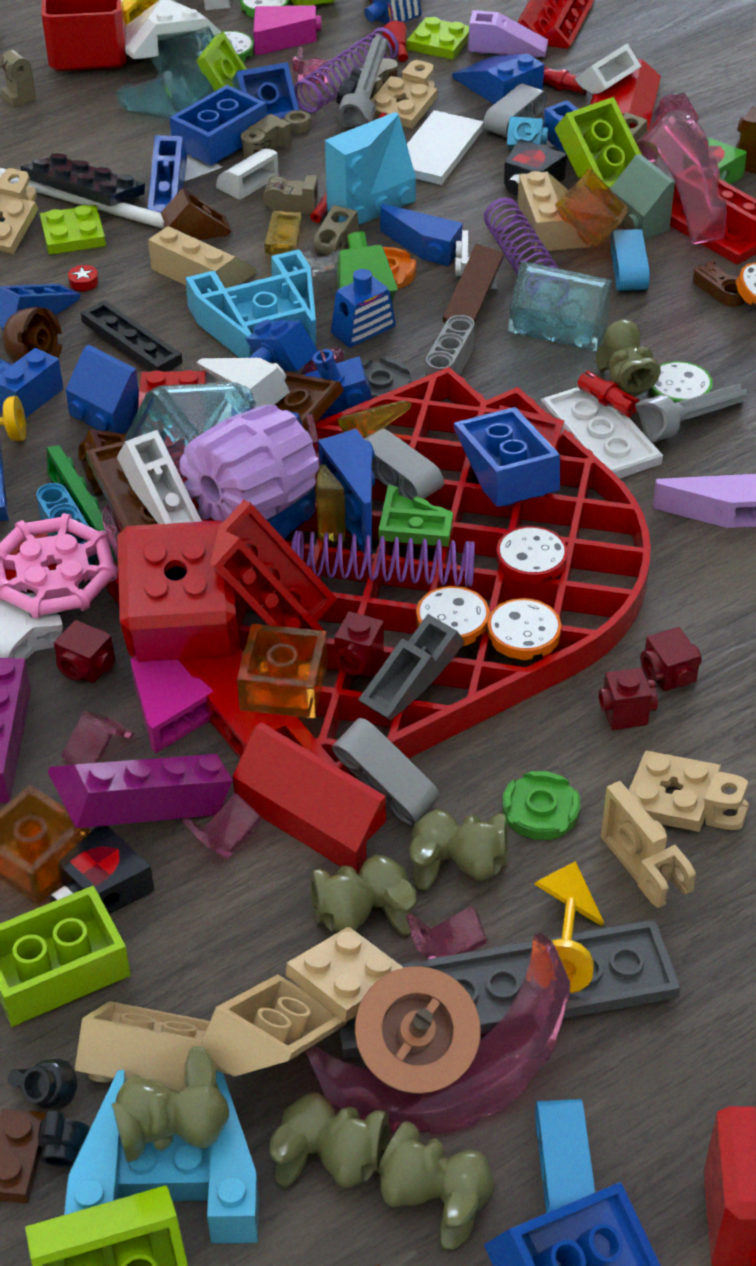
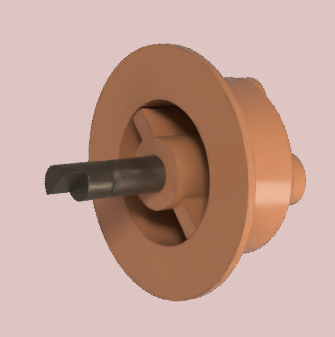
(417, 1029)

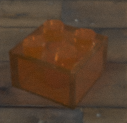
(591, 208)
(282, 670)
(33, 841)

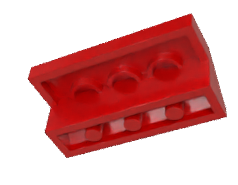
(555, 19)
(634, 93)
(740, 227)
(268, 571)
(309, 797)

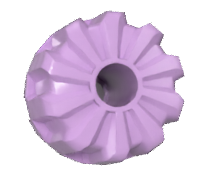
(250, 458)

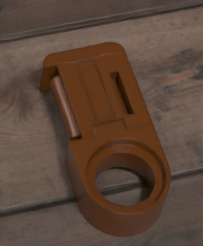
(717, 284)

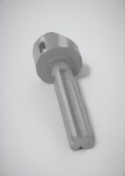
(357, 107)
(662, 416)

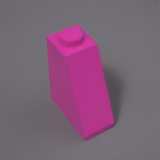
(284, 27)
(169, 700)

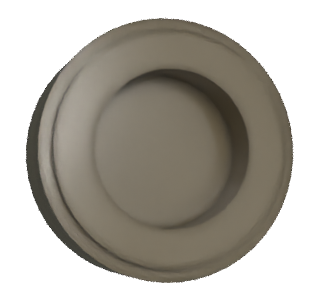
(299, 121)

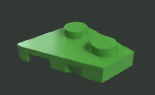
(414, 520)

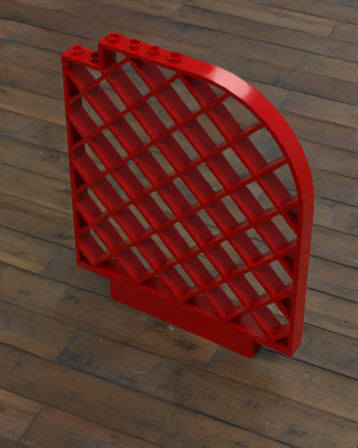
(490, 684)

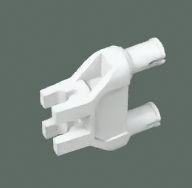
(23, 634)

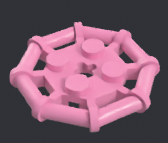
(57, 588)

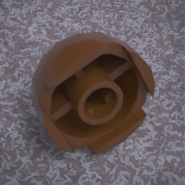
(30, 330)

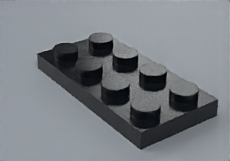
(84, 180)

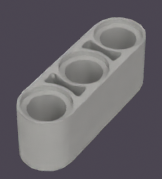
(520, 102)
(452, 345)
(403, 466)
(386, 770)

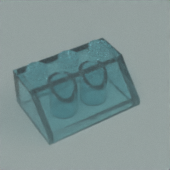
(560, 306)

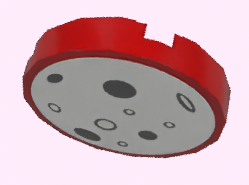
(531, 554)

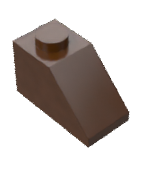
(194, 217)

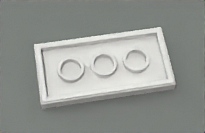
(441, 145)
(604, 432)

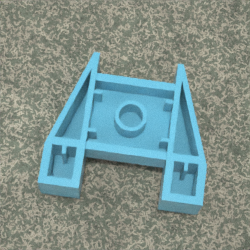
(236, 310)
(216, 1174)

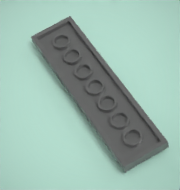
(628, 972)

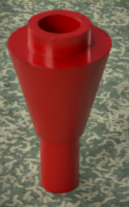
(399, 30)

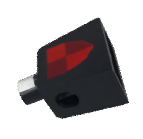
(532, 157)
(109, 865)

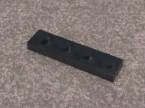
(131, 337)

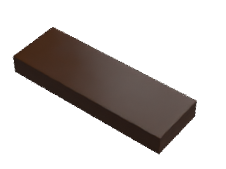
(474, 283)

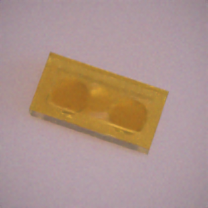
(283, 232)

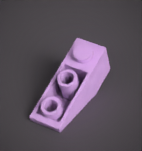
(499, 34)
(716, 500)

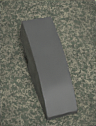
(412, 667)

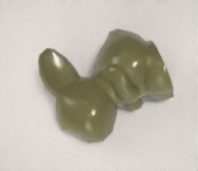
(626, 360)
(473, 846)
(349, 897)
(154, 1114)
(346, 1144)
(421, 1173)

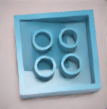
(369, 168)

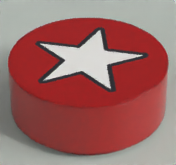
(83, 278)

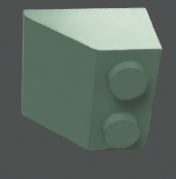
(648, 196)

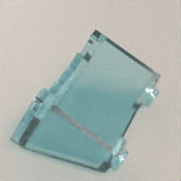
(178, 81)
(189, 409)

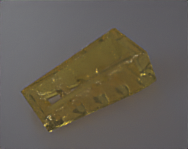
(373, 419)

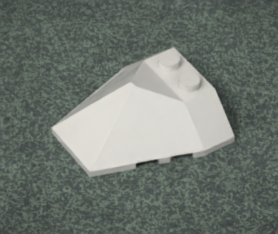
(162, 22)

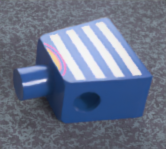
(393, 10)
(362, 309)

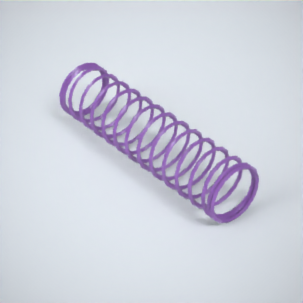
(320, 102)
(515, 220)
(468, 555)

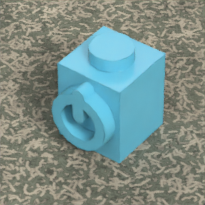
(526, 129)

